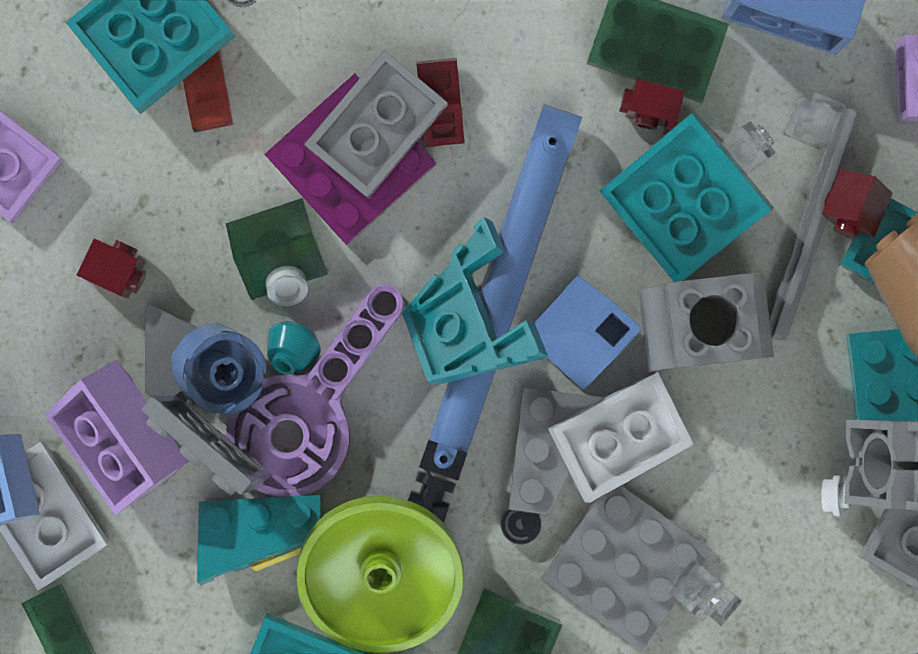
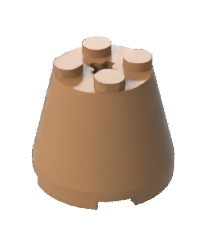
(896, 278)

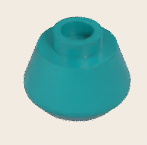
(291, 347)

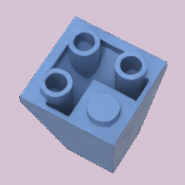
(584, 331)

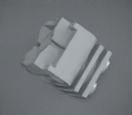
(669, 334)
(884, 464)

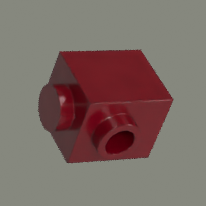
(856, 204)
(113, 267)

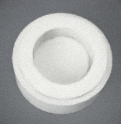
(286, 286)

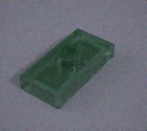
(57, 623)

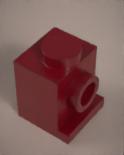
(652, 105)

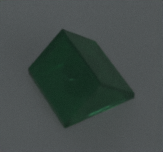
(274, 240)

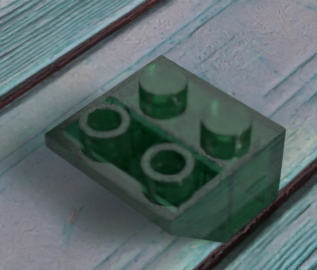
(508, 628)

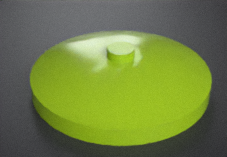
(380, 574)

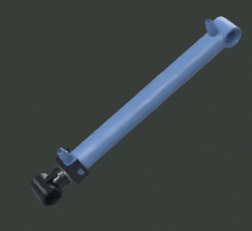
(500, 295)

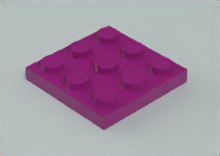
(326, 191)

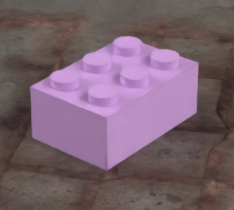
(110, 437)

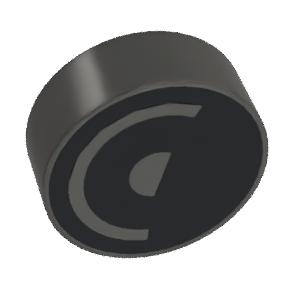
(520, 526)

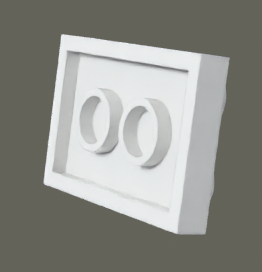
(620, 436)
(63, 531)

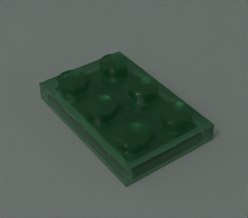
(658, 44)

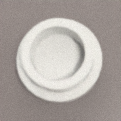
(833, 495)

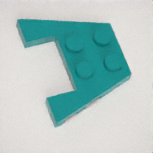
(453, 325)

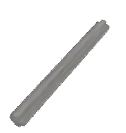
(811, 226)

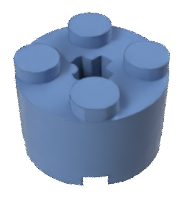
(239, 359)

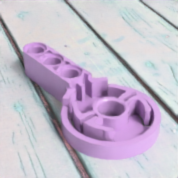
(311, 404)

